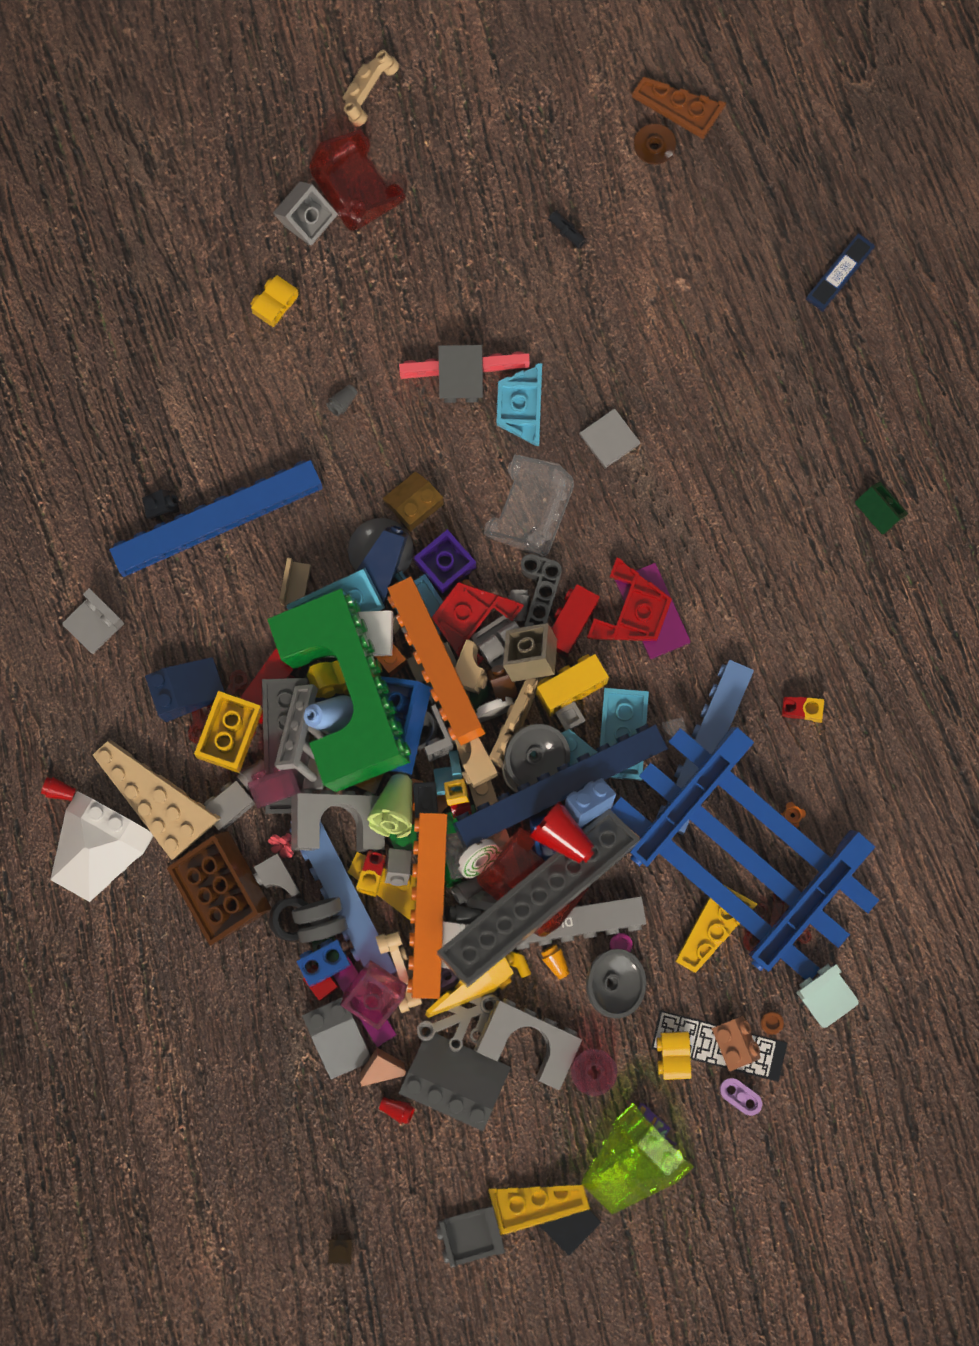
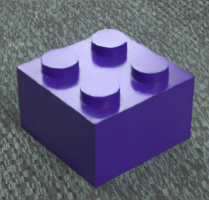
(445, 562)

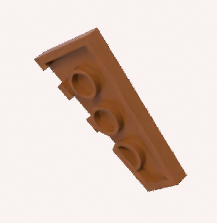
(685, 109)

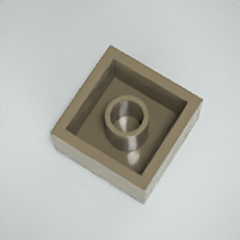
(530, 652)

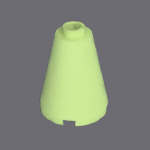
(393, 808)

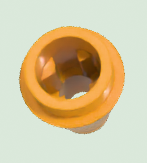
(555, 960)

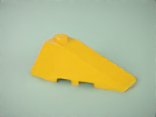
(496, 977)

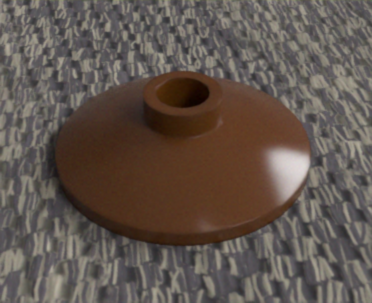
(654, 135)

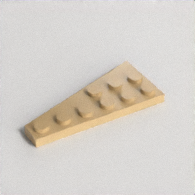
(516, 718)
(161, 805)

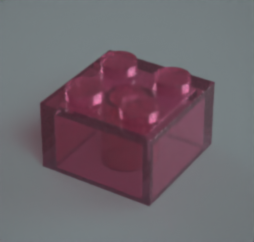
(273, 786)
(374, 995)

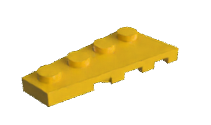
(396, 896)

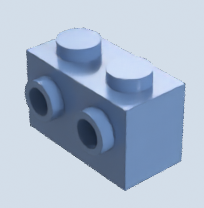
(590, 801)

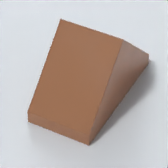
(381, 1068)

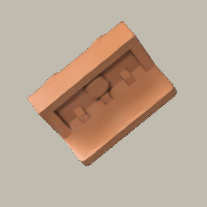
(736, 1043)

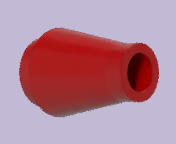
(57, 789)
(398, 1110)

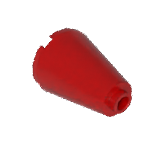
(563, 835)

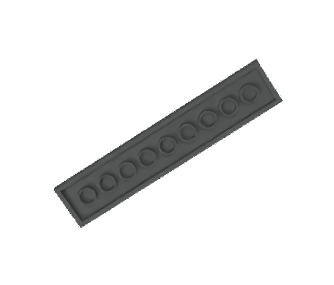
(535, 901)

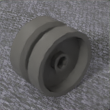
(319, 920)

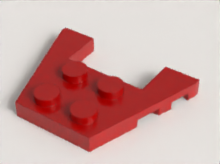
(466, 610)
(642, 611)

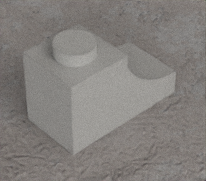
(274, 873)

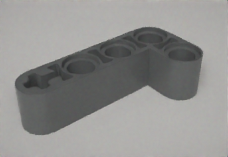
(544, 582)

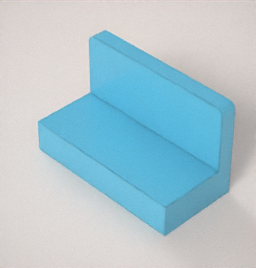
(448, 774)

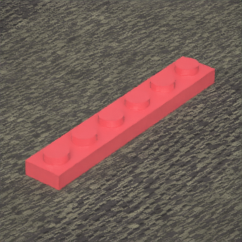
(495, 362)

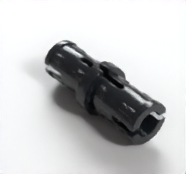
(567, 229)

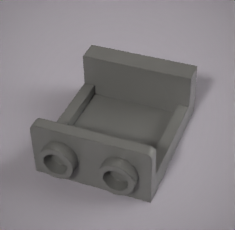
(460, 373)
(470, 1236)

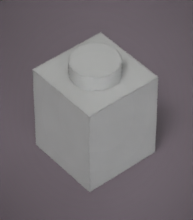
(398, 867)

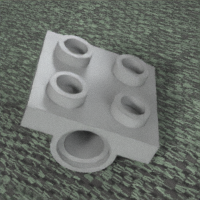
(492, 640)

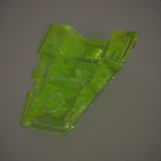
(633, 1163)

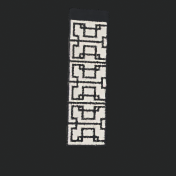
(706, 1049)

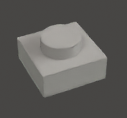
(570, 716)

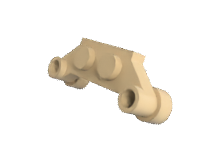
(364, 82)
(391, 943)

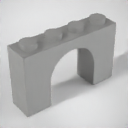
(309, 807)
(560, 1044)

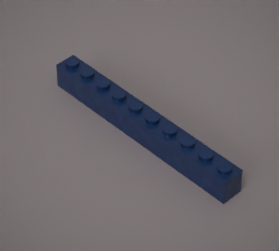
(555, 788)

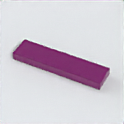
(386, 1032)

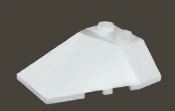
(95, 847)

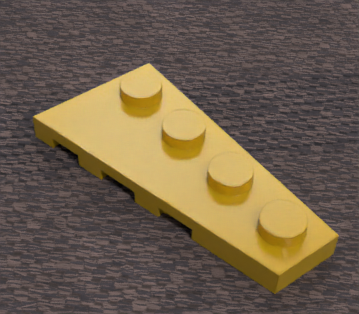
(708, 933)
(532, 1206)

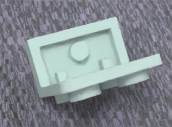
(827, 996)

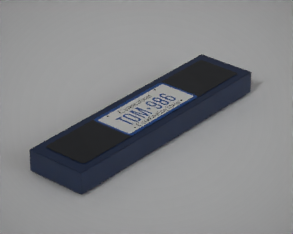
(840, 272)

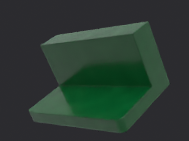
(881, 507)

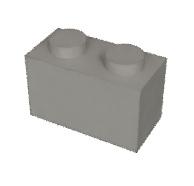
(229, 804)

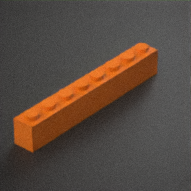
(436, 662)
(428, 906)

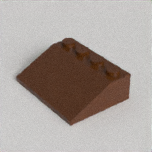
(219, 887)

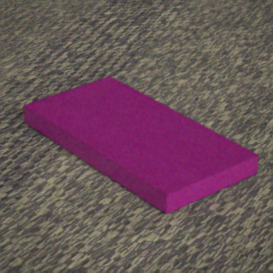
(672, 632)

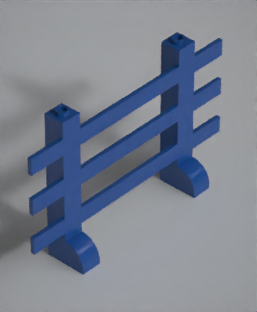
(804, 906)

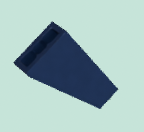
(384, 559)

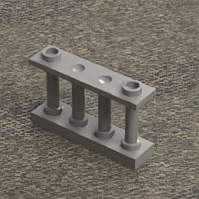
(294, 738)

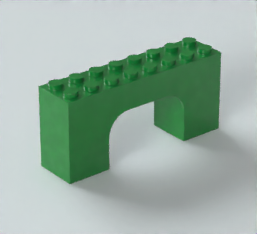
(373, 737)

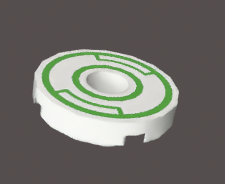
(477, 857)

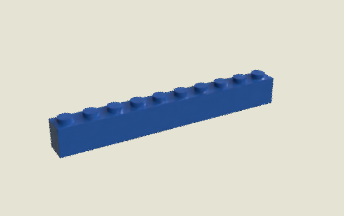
(216, 518)

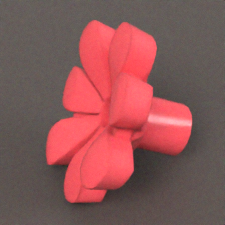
(281, 845)

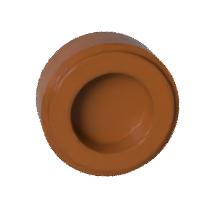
(772, 1023)

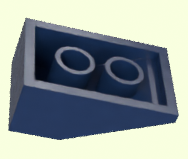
(184, 688)

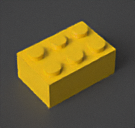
(571, 684)
(228, 732)

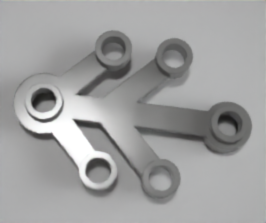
(463, 1017)

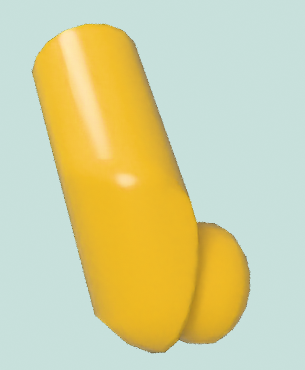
(518, 960)

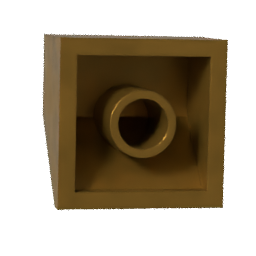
(414, 500)

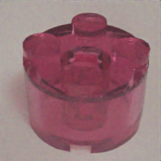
(603, 1081)

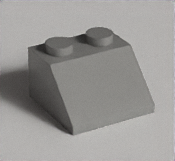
(305, 212)

